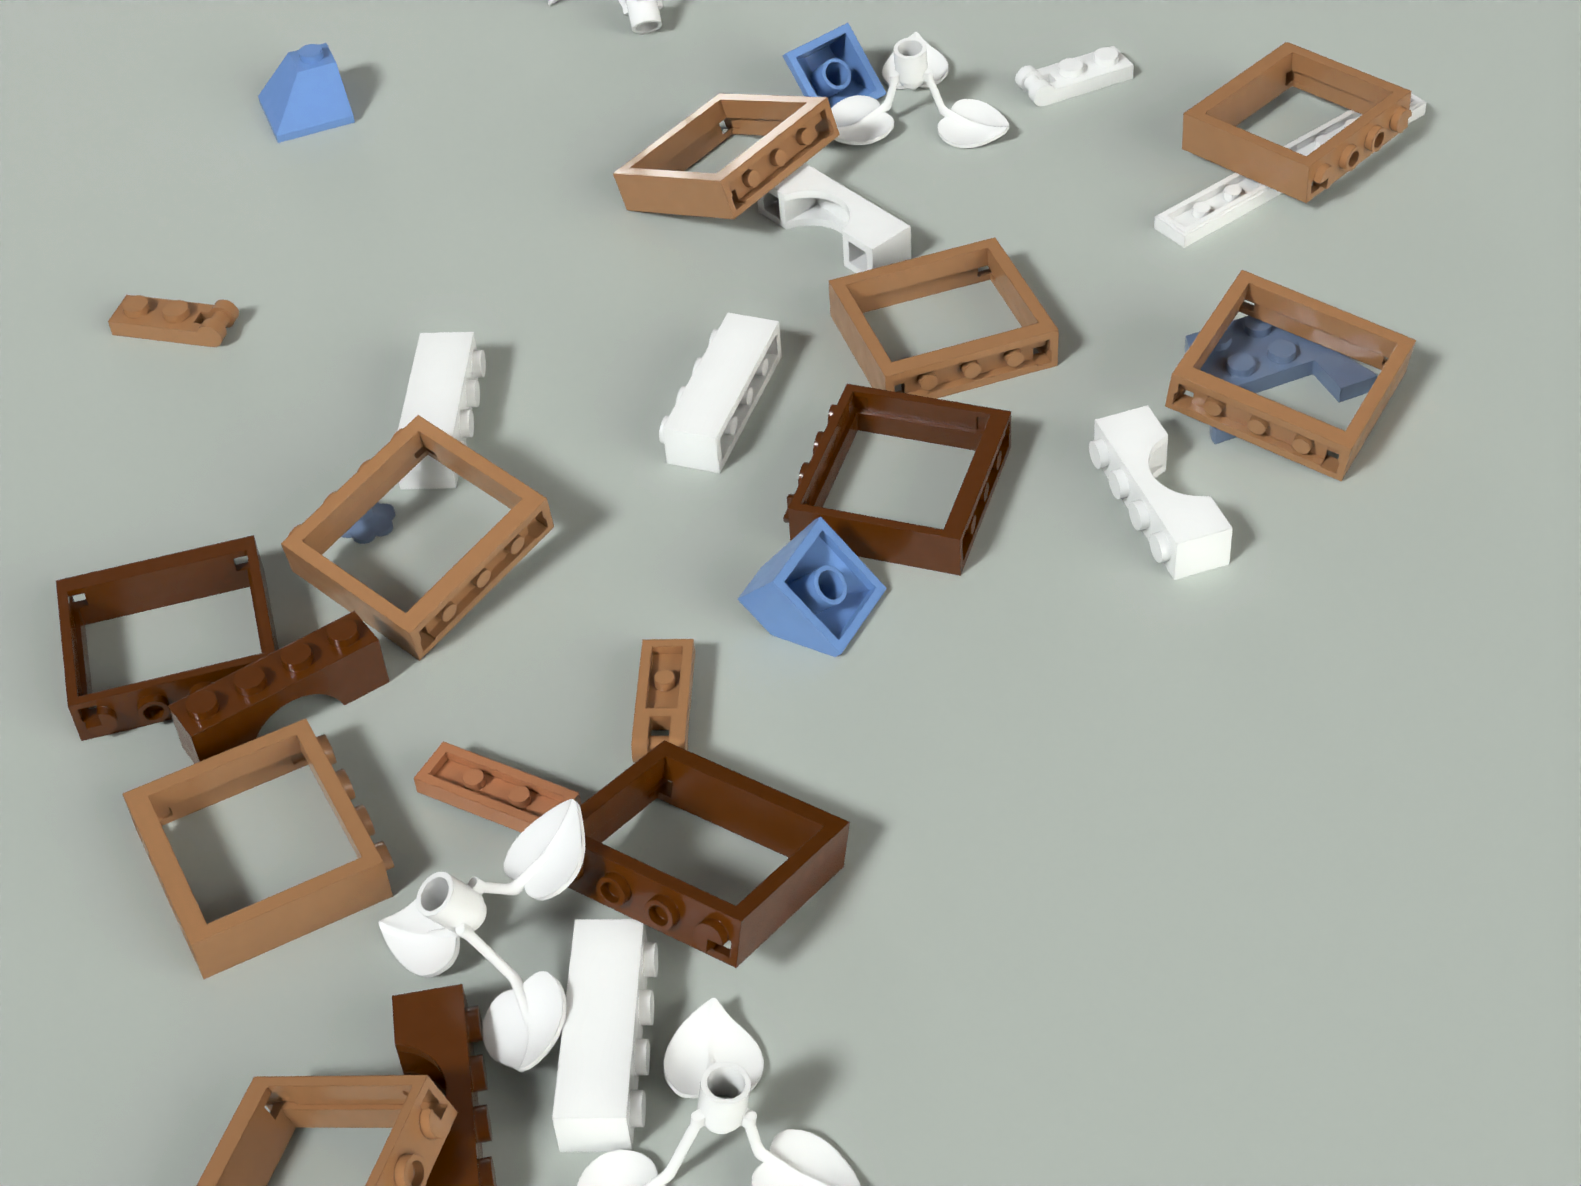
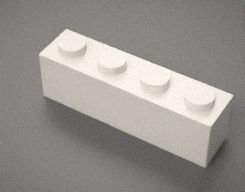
(443, 392)
(721, 393)
(602, 1036)

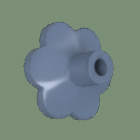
(372, 524)

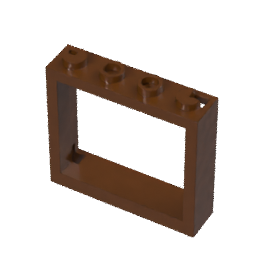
(912, 418)
(146, 587)
(803, 833)

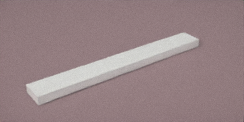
(1240, 195)

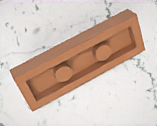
(488, 787)

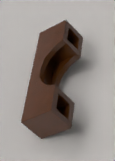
(332, 661)
(436, 1039)

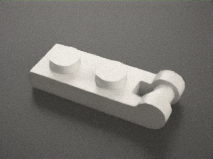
(1074, 76)

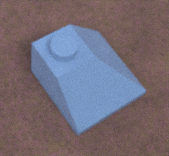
(834, 67)
(305, 94)
(813, 591)

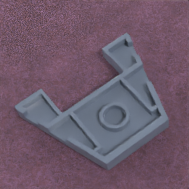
(1265, 356)

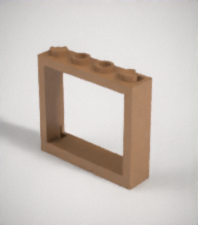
(792, 133)
(1213, 133)
(957, 366)
(1269, 422)
(464, 583)
(287, 913)
(405, 1103)

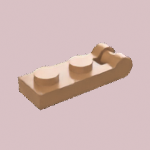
(173, 320)
(663, 694)

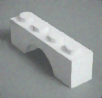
(813, 199)
(1181, 528)

